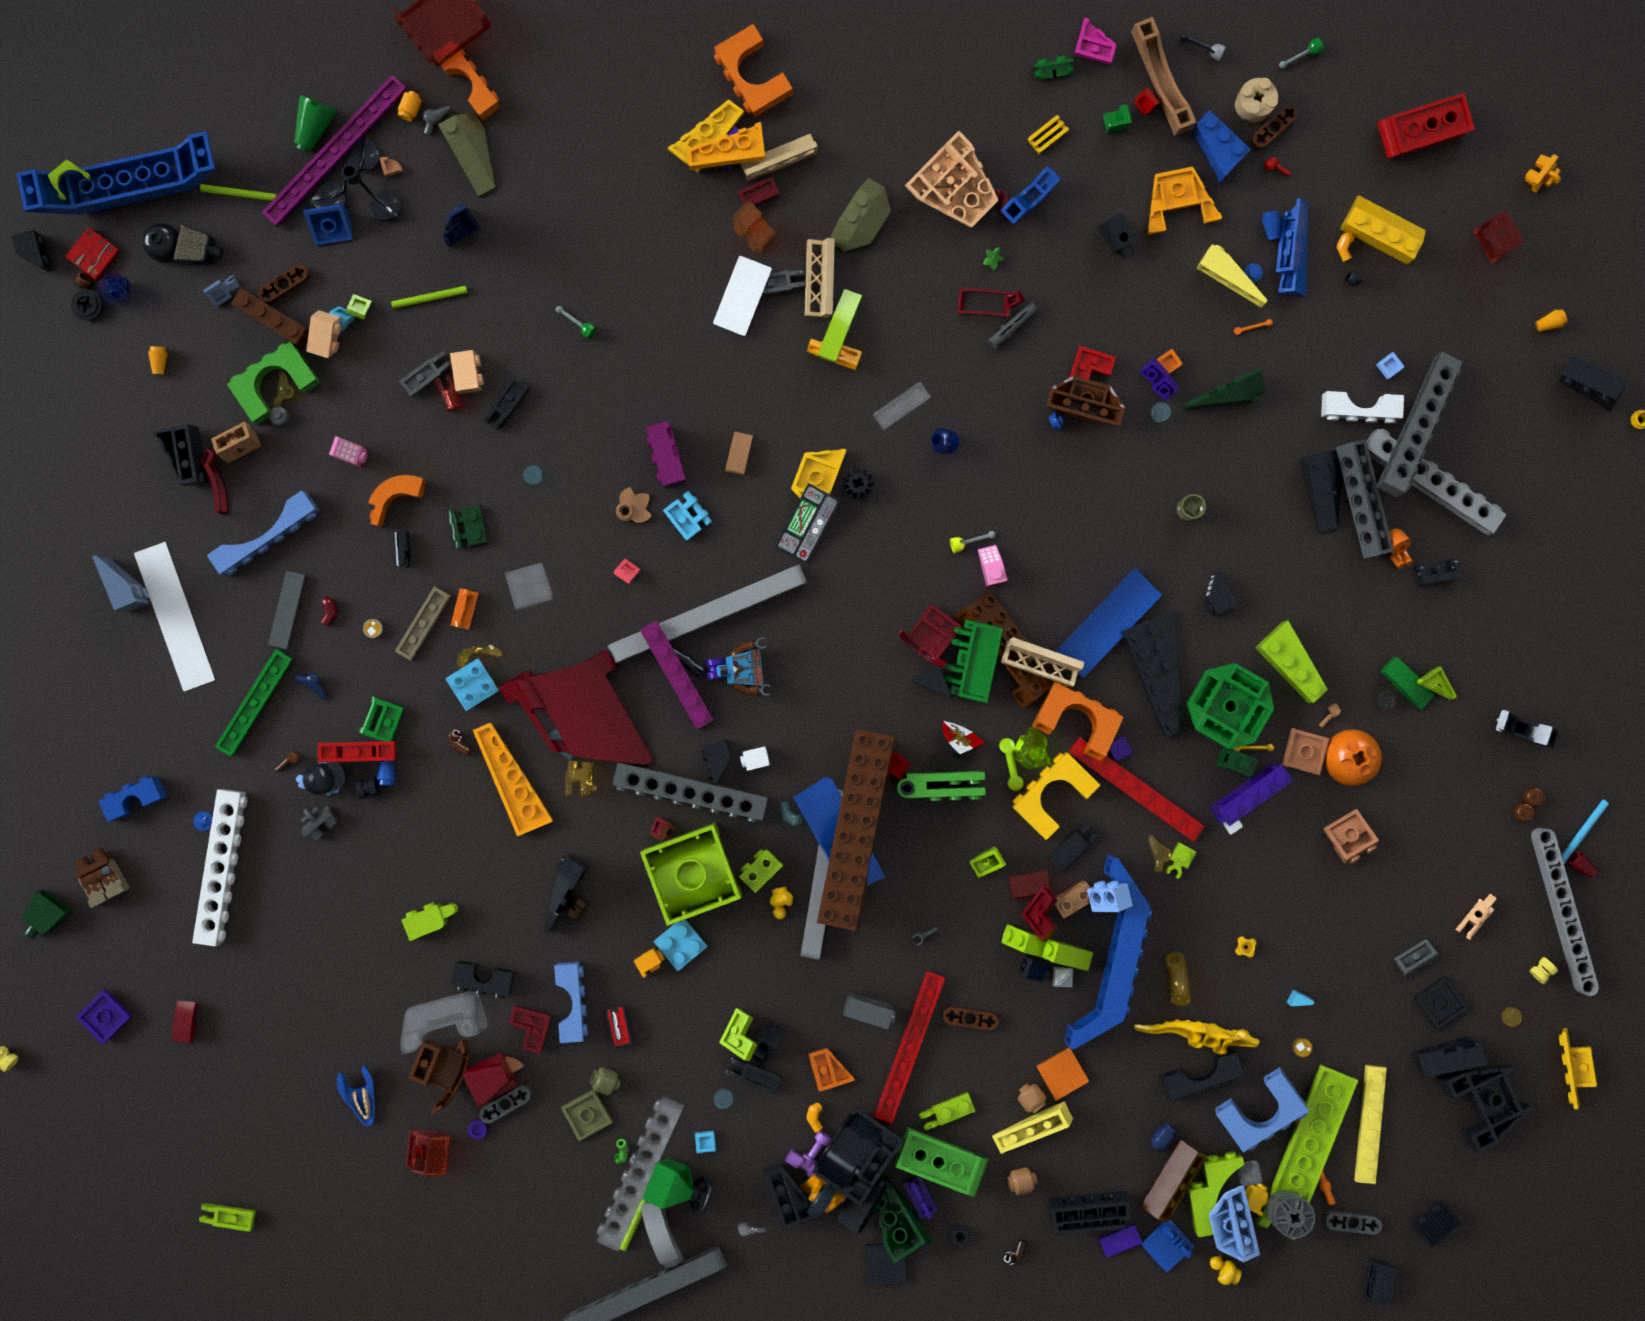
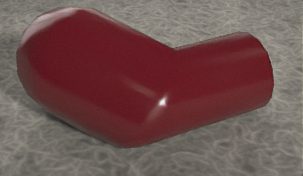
(1002, 197)

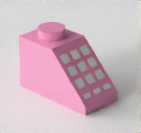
(348, 451)
(992, 565)

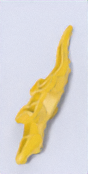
(1203, 1034)

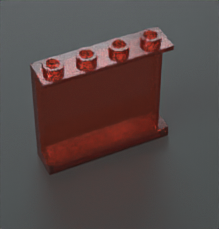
(442, 26)

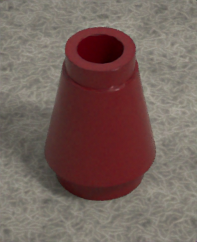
(1580, 863)

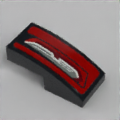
(619, 1026)

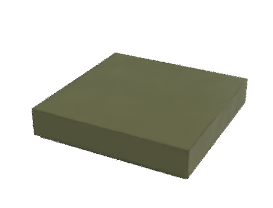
(587, 1114)

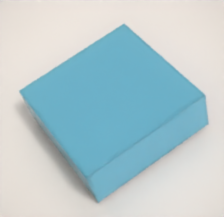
(705, 1141)

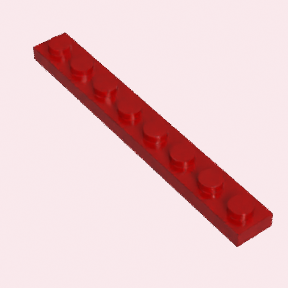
(1139, 791)
(909, 1047)

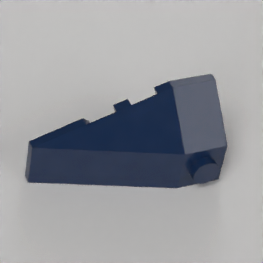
(459, 224)

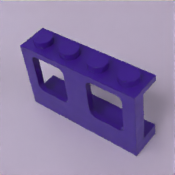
(1251, 794)

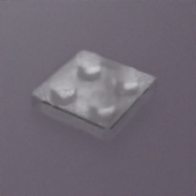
(529, 586)

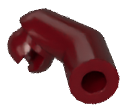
(330, 610)

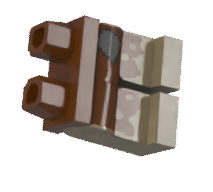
(101, 879)

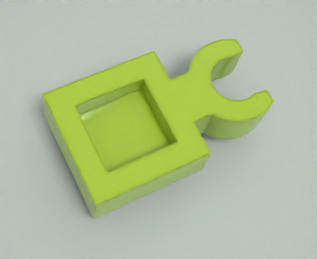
(1182, 857)

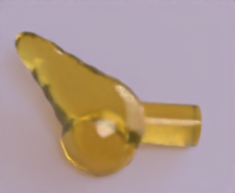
(284, 389)
(1159, 853)

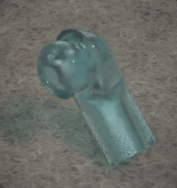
(788, 816)

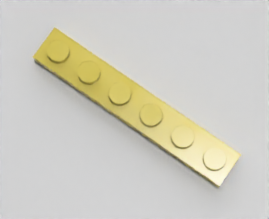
(1370, 1124)

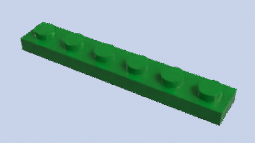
(254, 703)

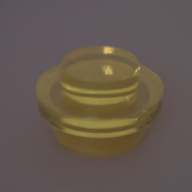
(1511, 1016)

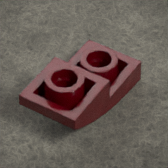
(183, 1022)

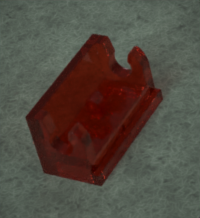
(1028, 884)

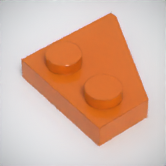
(828, 1070)

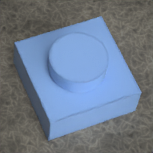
(1390, 365)

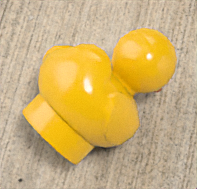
(778, 899)
(1228, 1271)

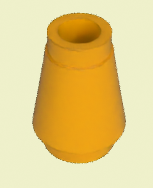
(1553, 320)
(158, 359)

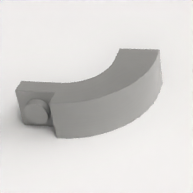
(660, 1236)

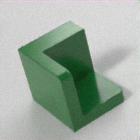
(1118, 119)

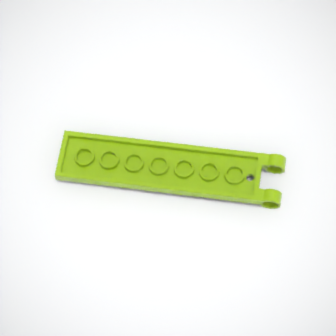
(1313, 1136)

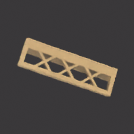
(781, 157)
(826, 278)
(1045, 655)

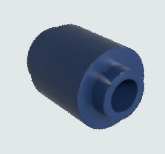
(1163, 1137)

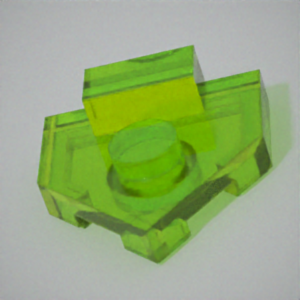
(1032, 750)

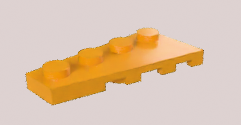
(732, 149)

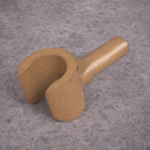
(1334, 711)

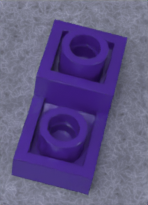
(1160, 378)

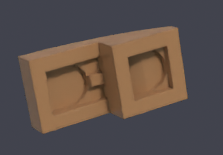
(739, 453)

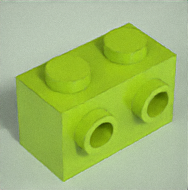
(760, 870)

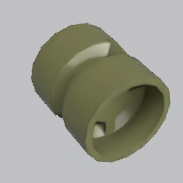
(1191, 507)

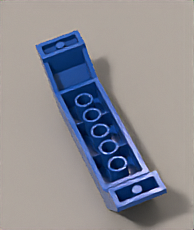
(121, 180)
(1120, 963)

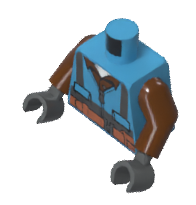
(745, 669)

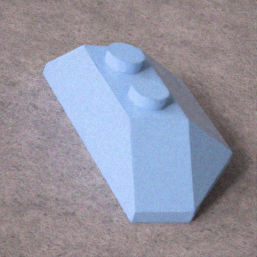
(1234, 1226)

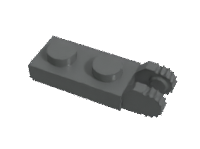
(780, 282)
(424, 374)

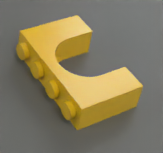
(1029, 803)

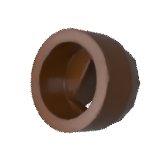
(83, 280)

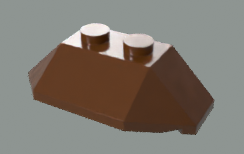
(1086, 401)

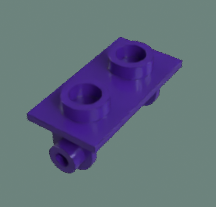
(920, 1197)

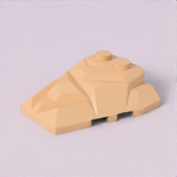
(955, 183)

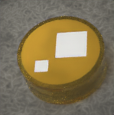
(1302, 1047)

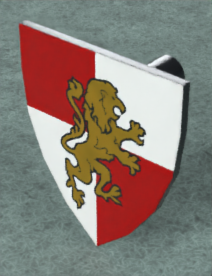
(960, 739)

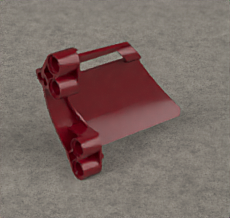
(582, 711)

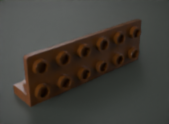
(989, 611)

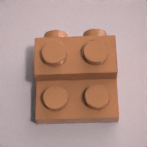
(1351, 837)

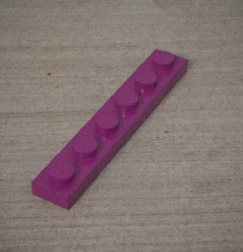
(676, 674)

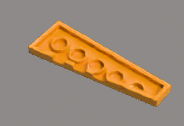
(516, 792)

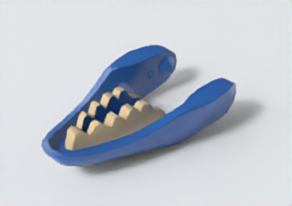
(359, 1099)

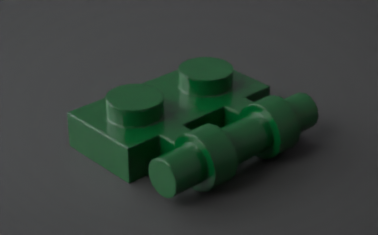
(474, 526)

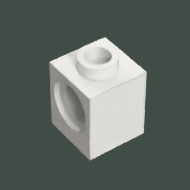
(755, 758)

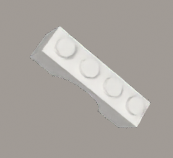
(1338, 405)

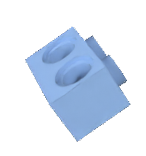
(1109, 896)

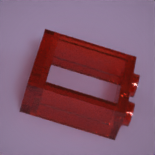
(1491, 232)

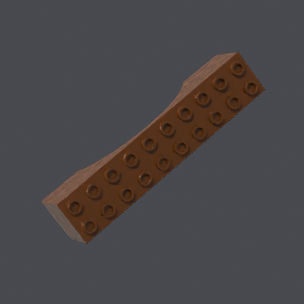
(855, 830)

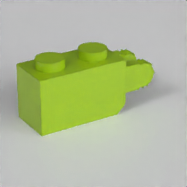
(428, 920)

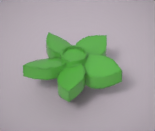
(993, 258)

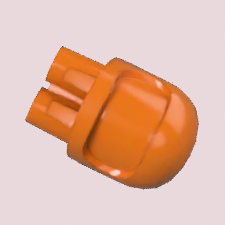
(1400, 544)

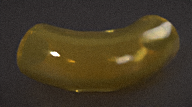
(1178, 978)

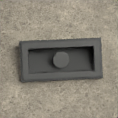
(1416, 958)

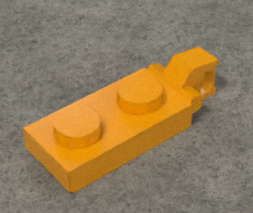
(847, 357)

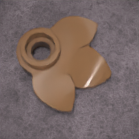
(635, 504)

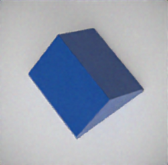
(329, 224)

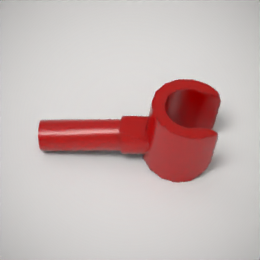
(1273, 163)

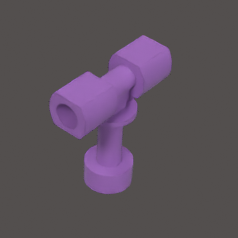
(807, 1161)

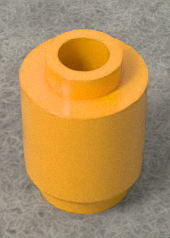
(409, 106)

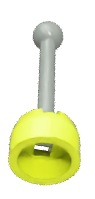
(958, 544)

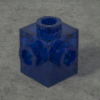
(114, 288)

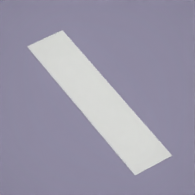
(174, 616)

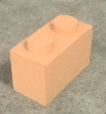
(323, 334)
(466, 372)

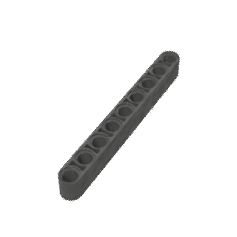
(651, 1287)

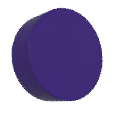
(477, 1129)

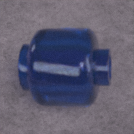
(944, 441)

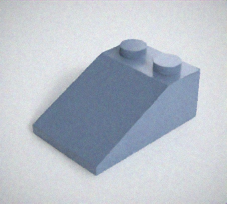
(121, 588)

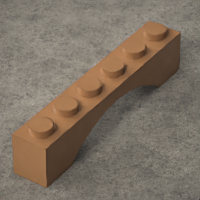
(1172, 101)

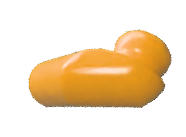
(1343, 245)
(812, 1116)

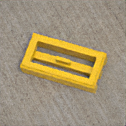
(1060, 124)

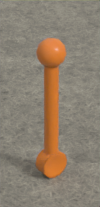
(1237, 331)

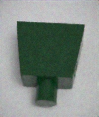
(1237, 762)
(44, 914)

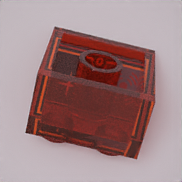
(427, 1152)

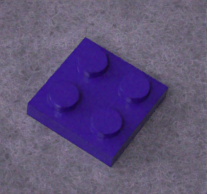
(103, 1016)

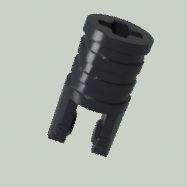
(402, 548)

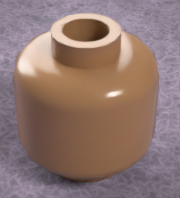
(1031, 1098)
(1022, 1181)

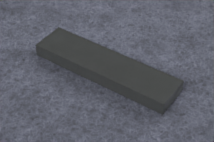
(287, 610)

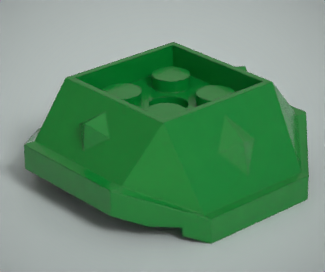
(1250, 702)

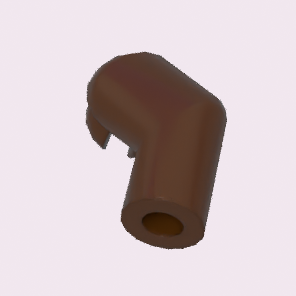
(456, 742)

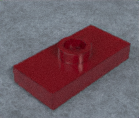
(759, 192)

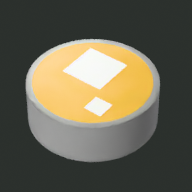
(373, 628)

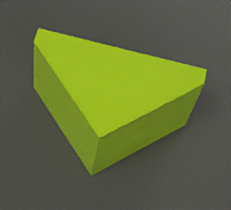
(987, 862)

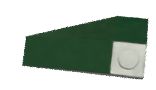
(1239, 391)
(899, 1224)

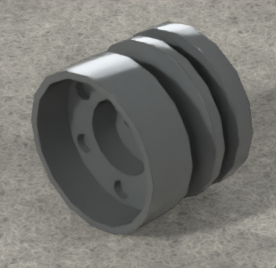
(1280, 1208)

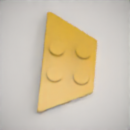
(819, 470)

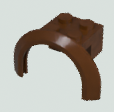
(441, 1068)

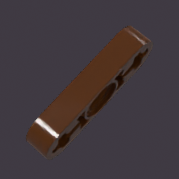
(1288, 121)
(282, 292)
(955, 1020)

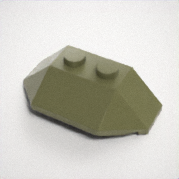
(862, 217)

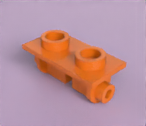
(464, 609)

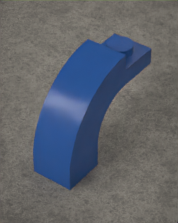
(1032, 196)

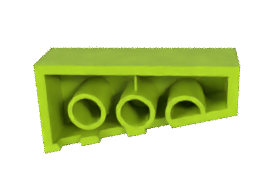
(1290, 659)

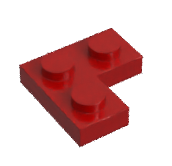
(1091, 360)

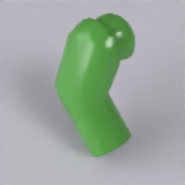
(623, 1148)

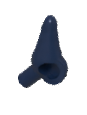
(314, 683)

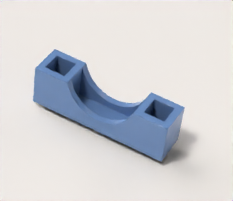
(569, 976)

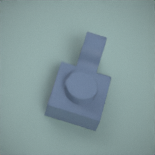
(219, 292)

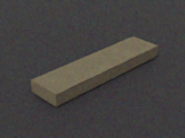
(423, 623)

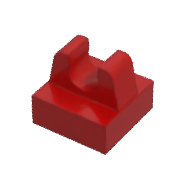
(1146, 101)
(899, 766)

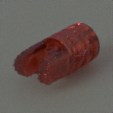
(449, 395)

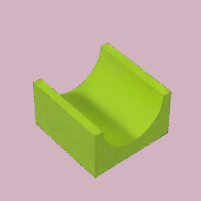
(691, 874)

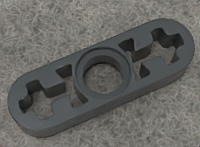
(495, 1115)
(1338, 1226)

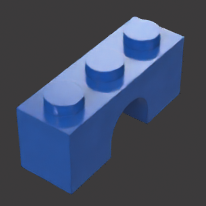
(117, 804)

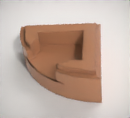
(390, 166)
(514, 1064)

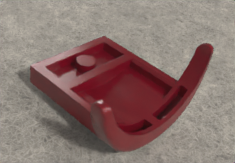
(931, 635)

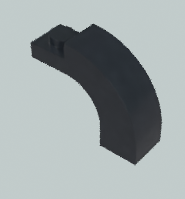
(1526, 730)

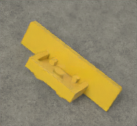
(1580, 1067)

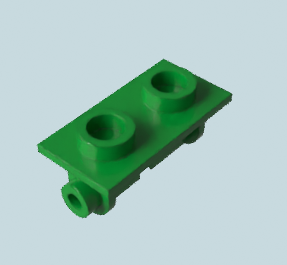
(1061, 66)

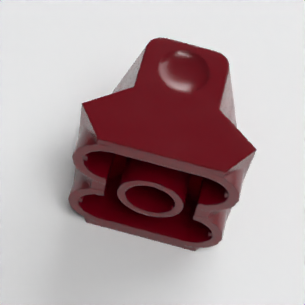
(490, 1079)

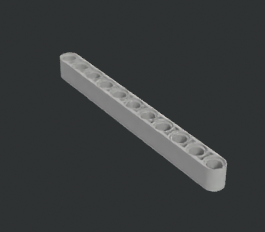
(713, 611)

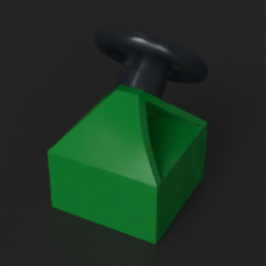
(673, 1185)

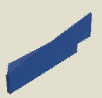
(1293, 250)

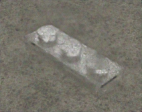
(901, 406)

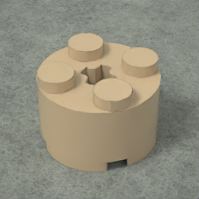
(1265, 100)

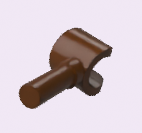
(292, 757)

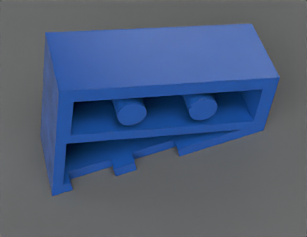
(1219, 144)

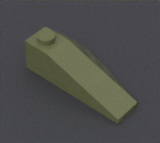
(470, 147)

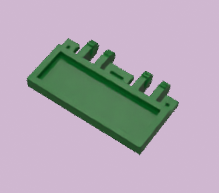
(978, 660)

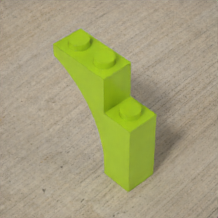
(1051, 950)
(1204, 1195)

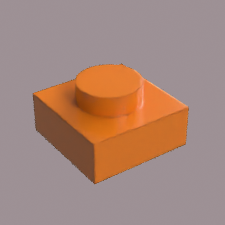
(1170, 361)

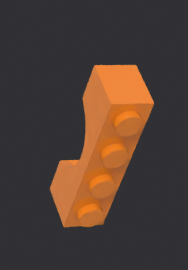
(481, 99)

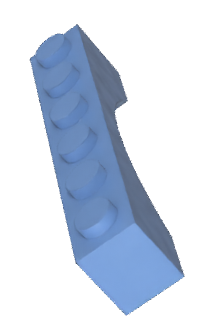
(295, 512)

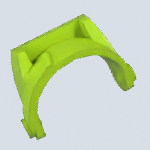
(57, 173)

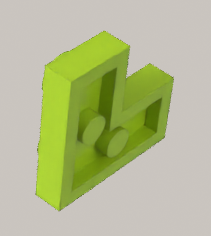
(735, 1038)

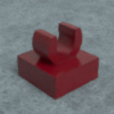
(660, 828)

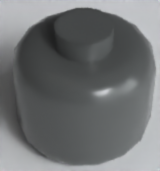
(279, 416)

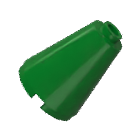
(311, 122)

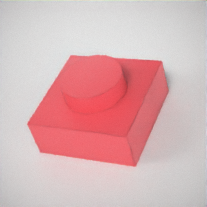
(626, 571)

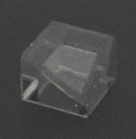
(1250, 1173)

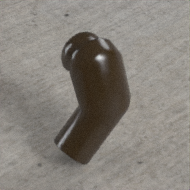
(1016, 1254)

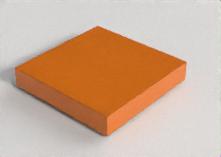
(1062, 1073)

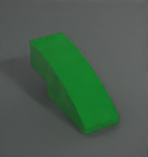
(1406, 682)

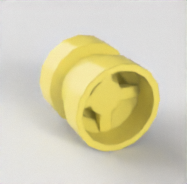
(1543, 970)
(7, 1060)

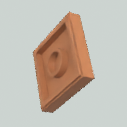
(1305, 751)

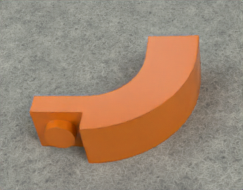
(391, 489)

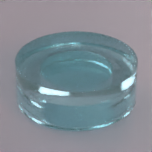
(1160, 412)
(533, 475)
(723, 1098)

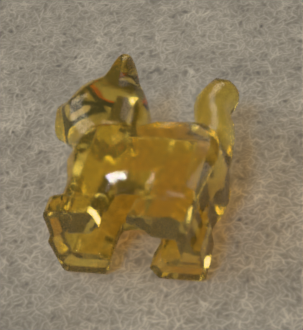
(582, 776)

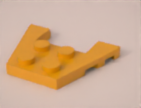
(1179, 190)

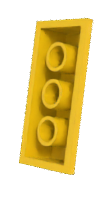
(1383, 230)

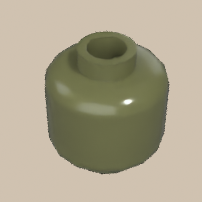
(605, 1081)

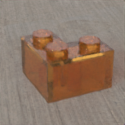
(750, 224)

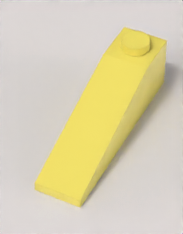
(1223, 269)
(1034, 1127)

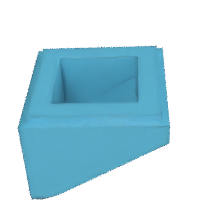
(1299, 999)

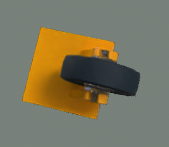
(822, 1195)

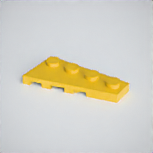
(711, 129)

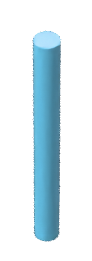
(1584, 830)

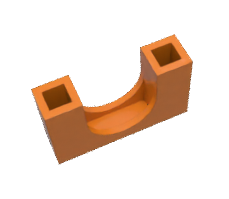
(756, 97)
(1104, 721)

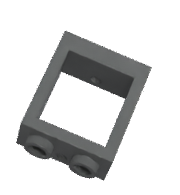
(869, 1010)

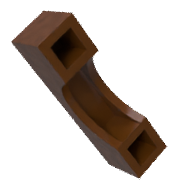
(271, 318)

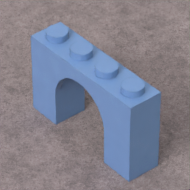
(1250, 1133)

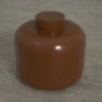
(1534, 796)
(1524, 812)

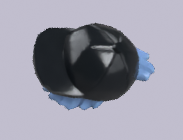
(322, 778)

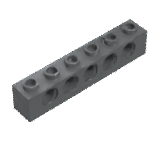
(1364, 499)

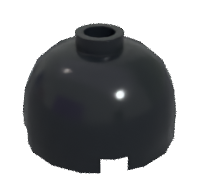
(160, 242)

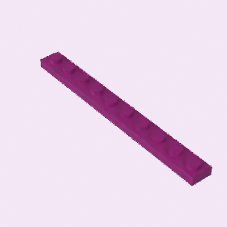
(334, 150)

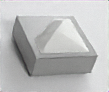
(1062, 976)

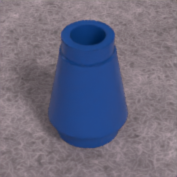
(1271, 224)
(386, 774)

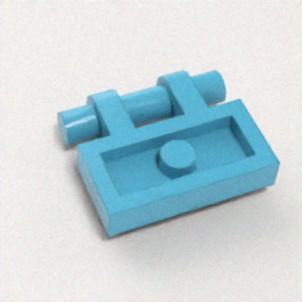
(683, 520)

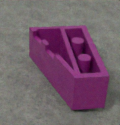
(665, 454)

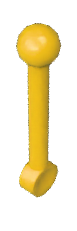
(1269, 747)

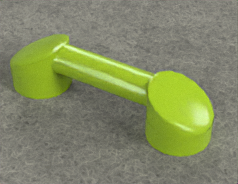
(1007, 746)

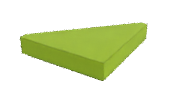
(1438, 682)

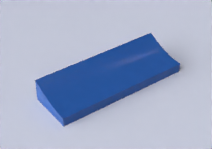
(1104, 625)
(821, 809)

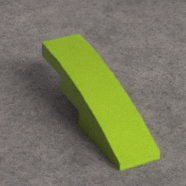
(839, 325)

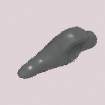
(433, 117)

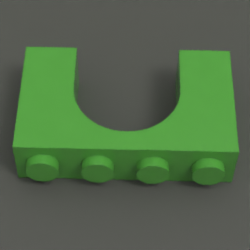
(247, 385)

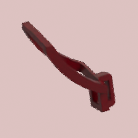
(1008, 303)
(215, 477)

